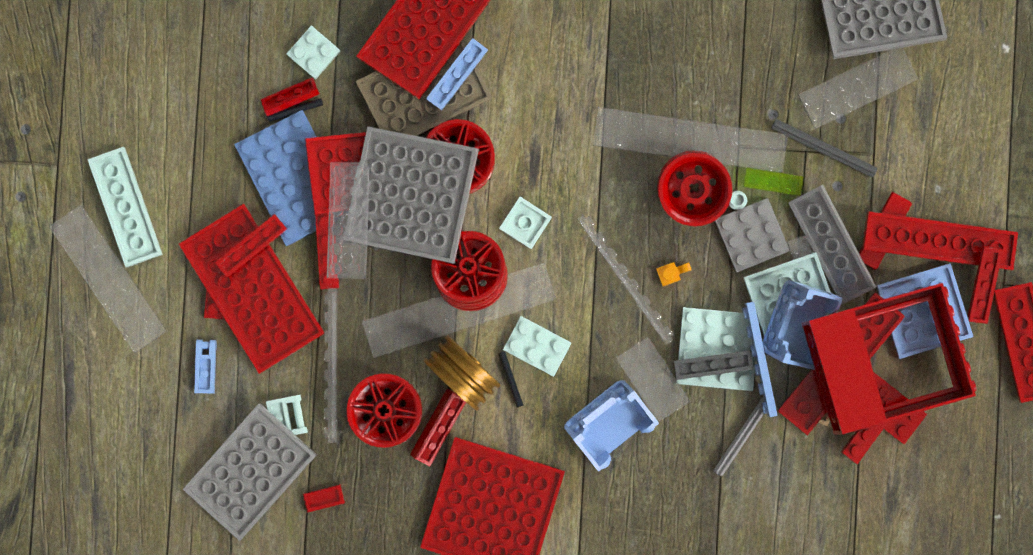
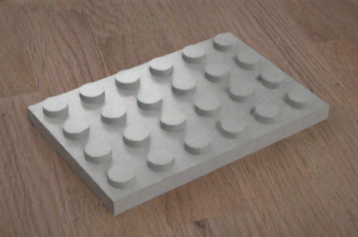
(881, 25)
(249, 471)

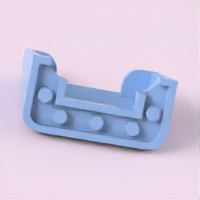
(795, 305)
(609, 423)

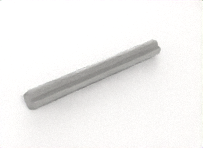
(740, 439)

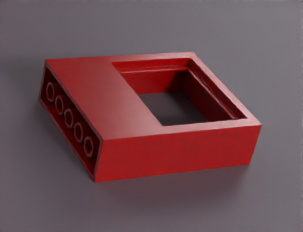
(847, 373)

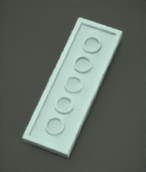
(125, 207)

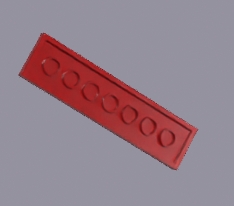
(936, 239)
(806, 404)

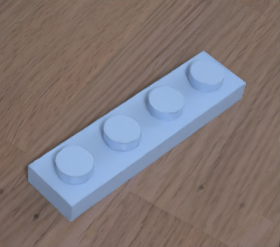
(457, 74)

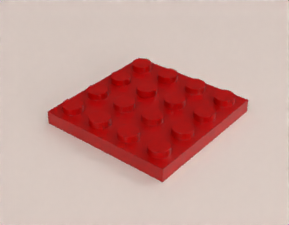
(320, 153)

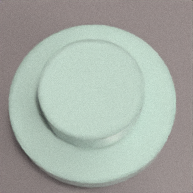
(738, 200)

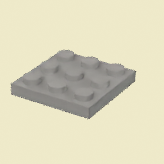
(751, 235)

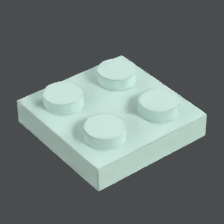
(313, 52)
(525, 223)

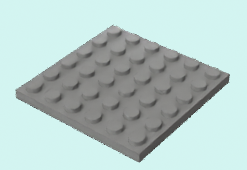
(417, 193)

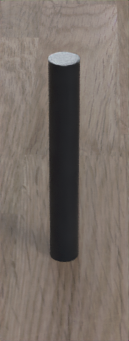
(292, 110)
(510, 379)

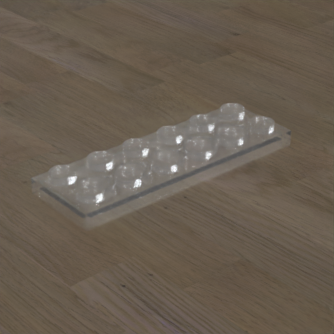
(858, 87)
(348, 220)

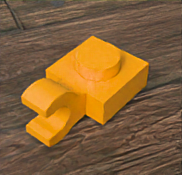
(670, 273)

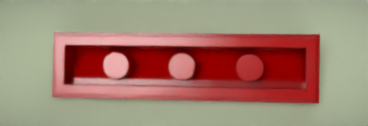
(896, 206)
(438, 427)

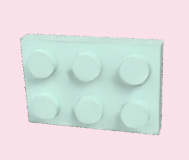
(537, 346)

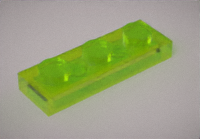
(773, 181)

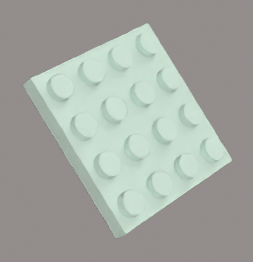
(767, 284)
(712, 334)

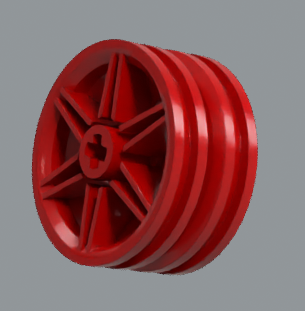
(465, 132)
(677, 207)
(476, 296)
(368, 430)

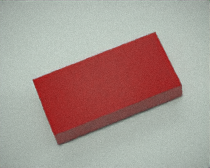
(323, 498)

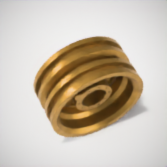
(461, 373)

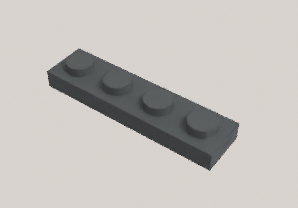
(713, 365)

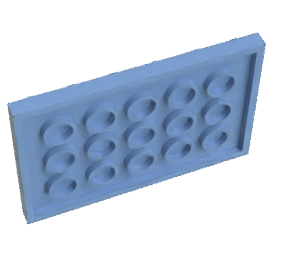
(281, 173)

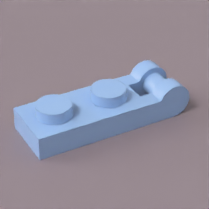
(205, 367)

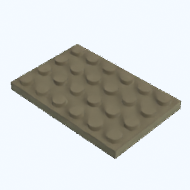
(403, 113)

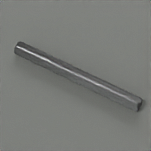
(824, 148)

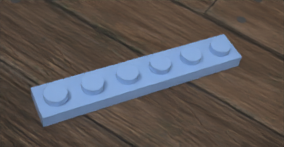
(757, 351)

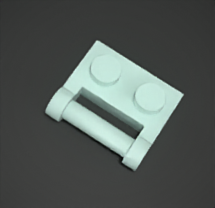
(280, 411)

